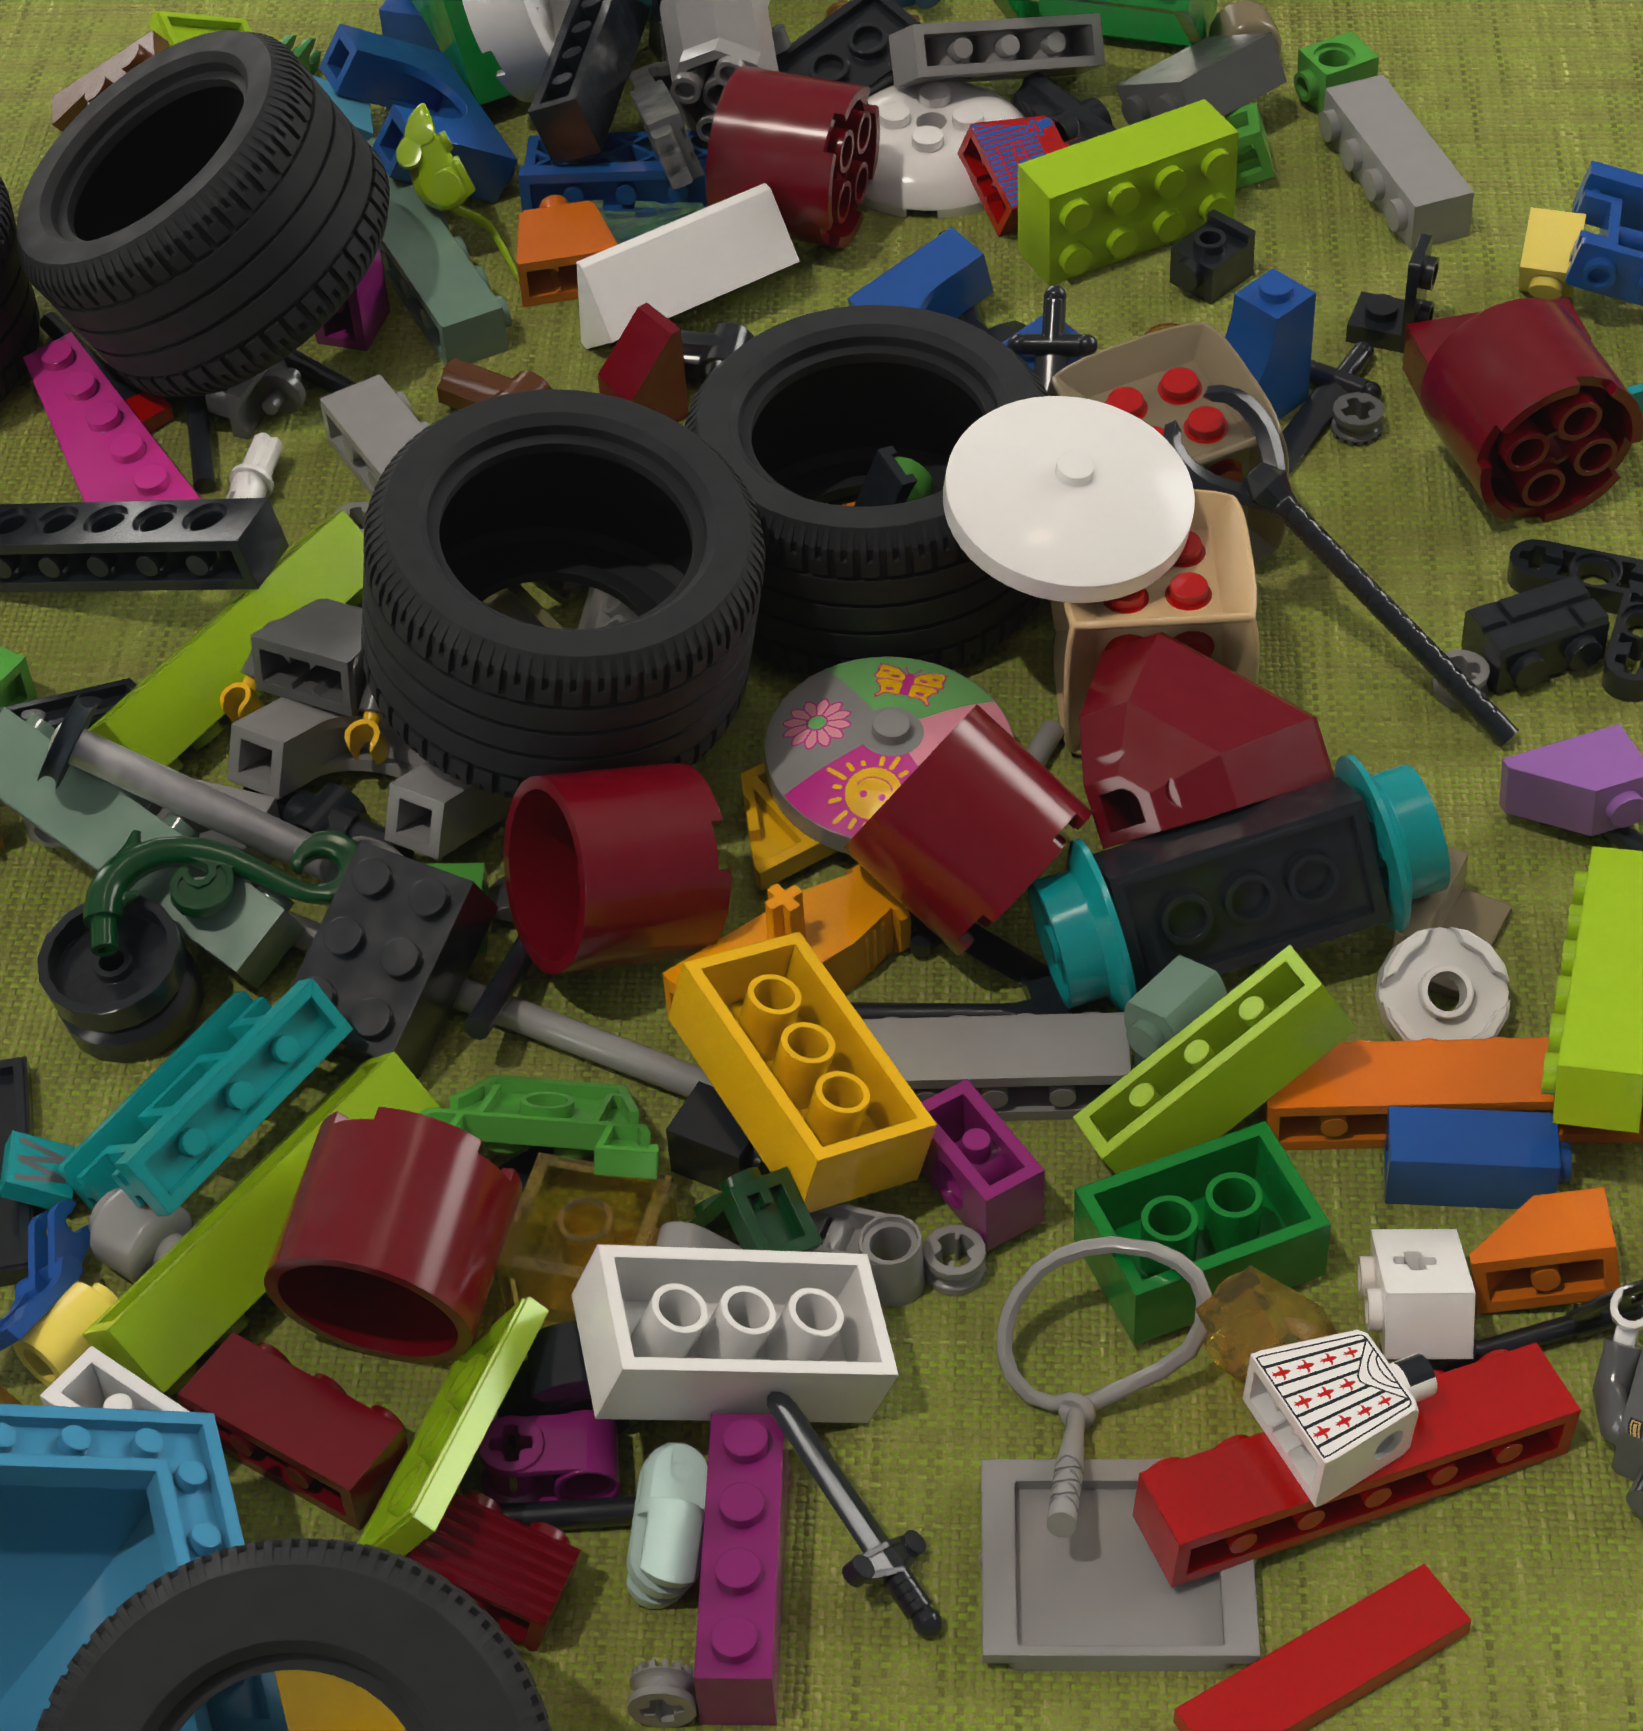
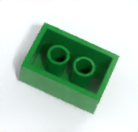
(1219, 1206)

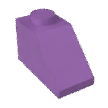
(1577, 783)

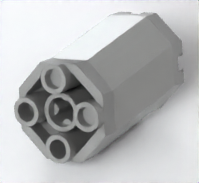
(707, 45)

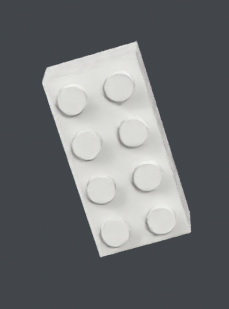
(726, 1327)

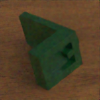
(761, 1211)

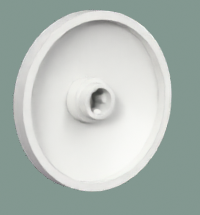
(1068, 499)

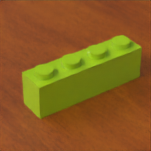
(1218, 1066)

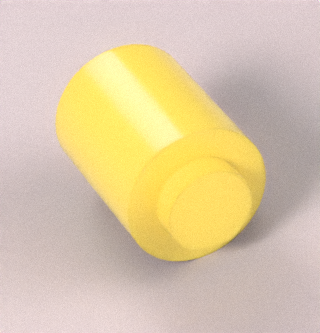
(57, 1338)

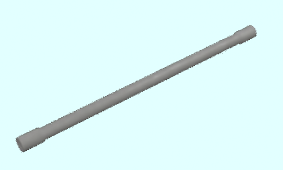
(569, 1034)

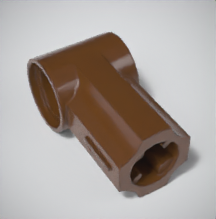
(468, 384)

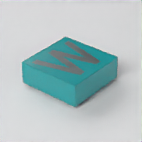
(32, 1170)

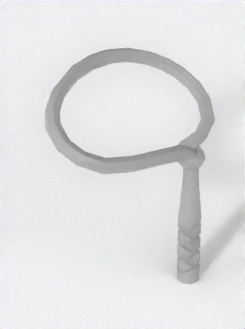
(1077, 1410)

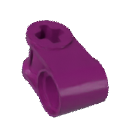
(553, 1458)

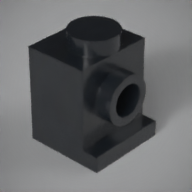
(1213, 258)

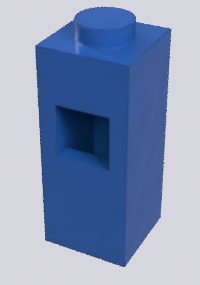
(1472, 1157)

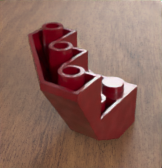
(1186, 740)

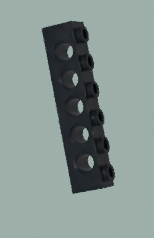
(139, 545)

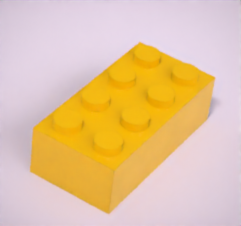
(801, 1070)

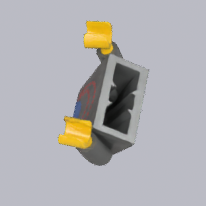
(314, 661)

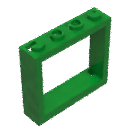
(1135, 21)

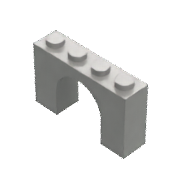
(297, 742)

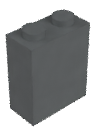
(1217, 68)

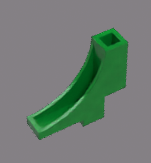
(456, 40)

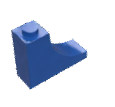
(1274, 337)

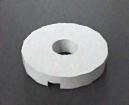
(1449, 953)

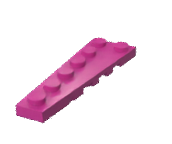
(98, 431)

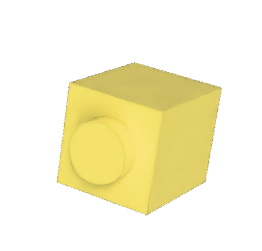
(1547, 252)

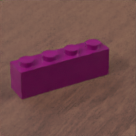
(742, 1571)

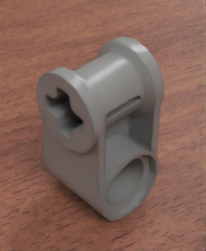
(888, 1239)

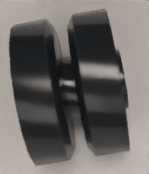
(124, 1002)

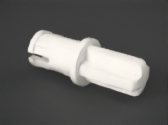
(254, 475)

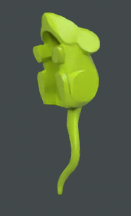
(439, 176)

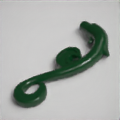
(208, 896)

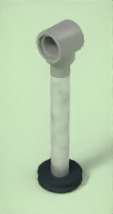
(177, 792)

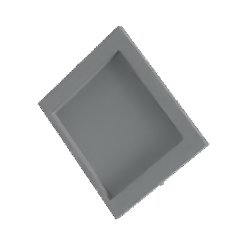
(1100, 1592)

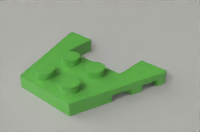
(558, 1114)

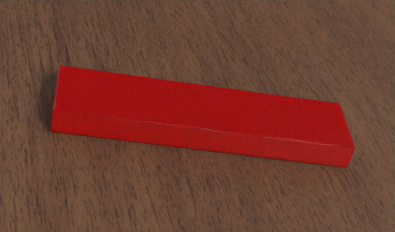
(1334, 1661)

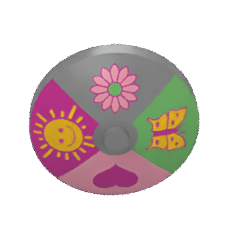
(857, 736)

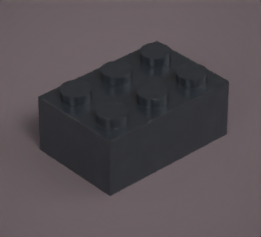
(396, 952)

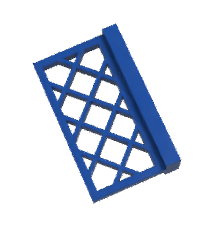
(608, 175)

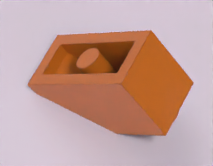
(1548, 1254)

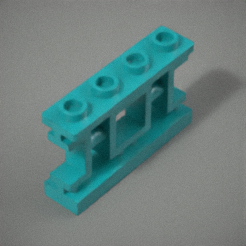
(206, 1098)

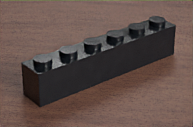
(587, 76)

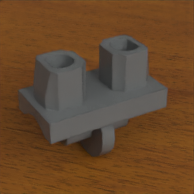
(264, 394)

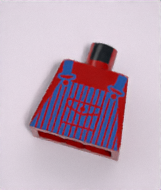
(992, 159)

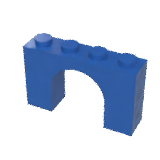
(403, 77)
(942, 278)

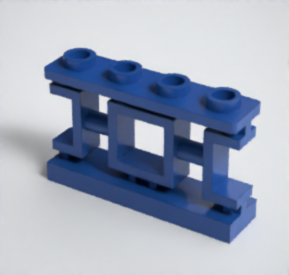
(1612, 259)

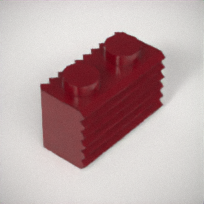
(502, 1564)

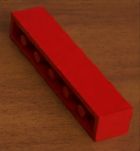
(1247, 1503)

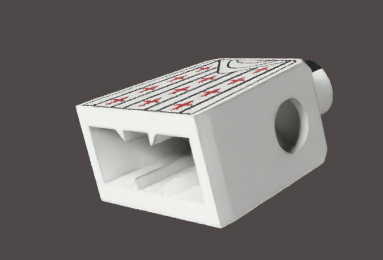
(1336, 1408)

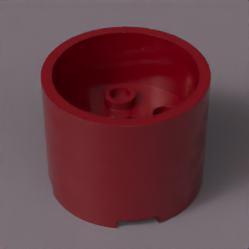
(804, 140)
(1530, 410)
(968, 830)
(615, 867)
(393, 1236)

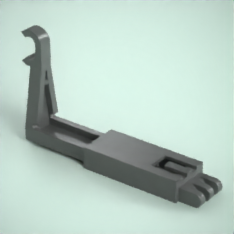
(664, 121)

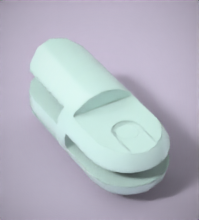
(667, 1525)

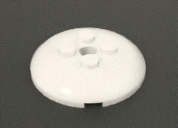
(920, 147)

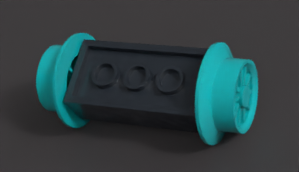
(1242, 883)

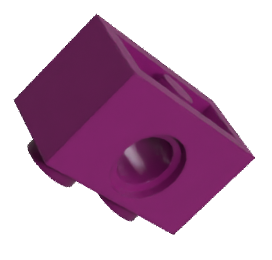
(982, 1167)

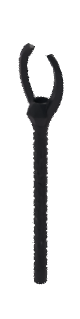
(1270, 491)

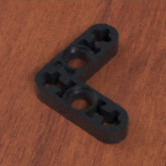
(1625, 602)

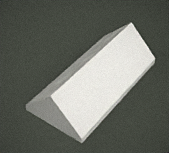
(683, 263)

